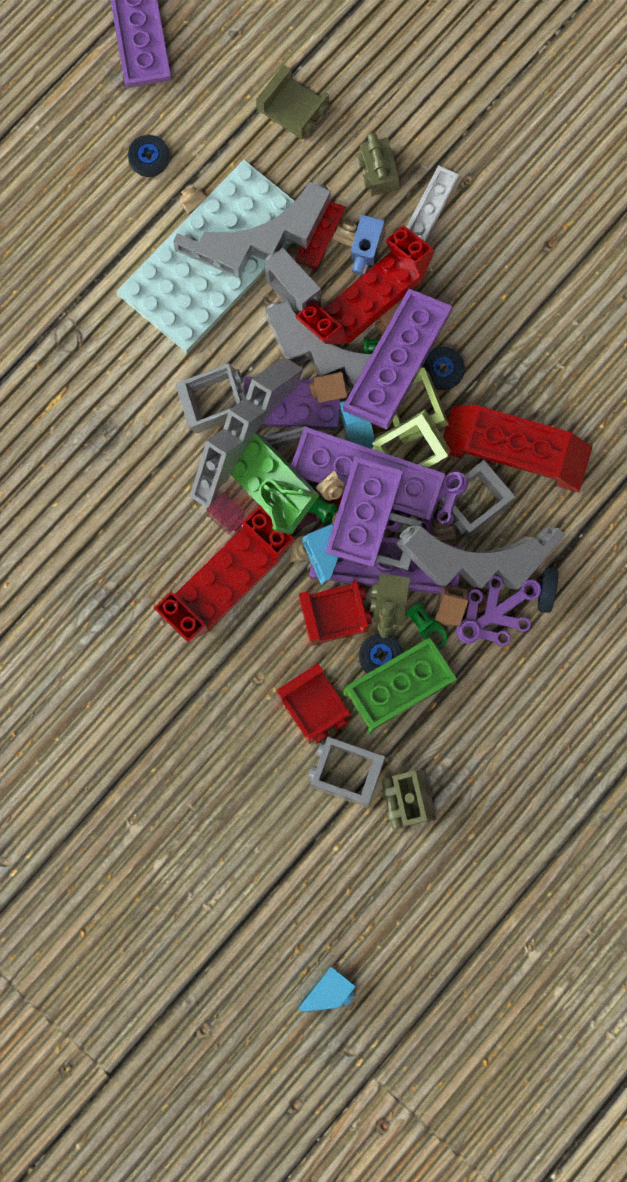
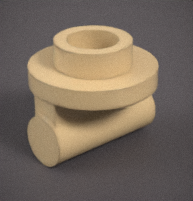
(192, 198)
(345, 233)
(331, 487)
(442, 532)
(298, 550)

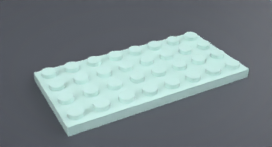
(186, 295)

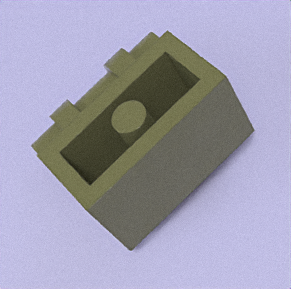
(379, 165)
(389, 602)
(412, 796)

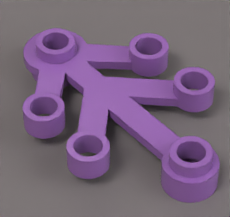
(451, 495)
(494, 614)

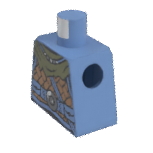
(368, 236)

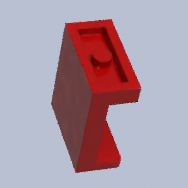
(335, 613)
(313, 704)

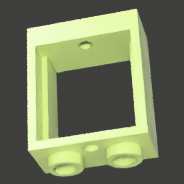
(438, 418)
(429, 431)

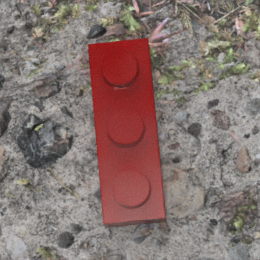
(322, 237)

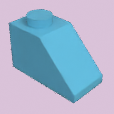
(357, 429)
(315, 546)
(329, 993)

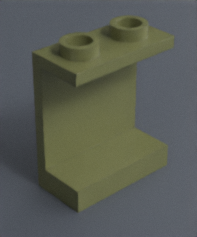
(292, 104)

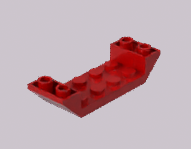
(373, 292)
(518, 444)
(225, 577)

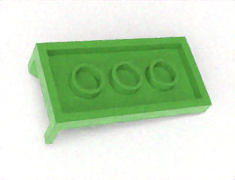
(274, 484)
(400, 684)

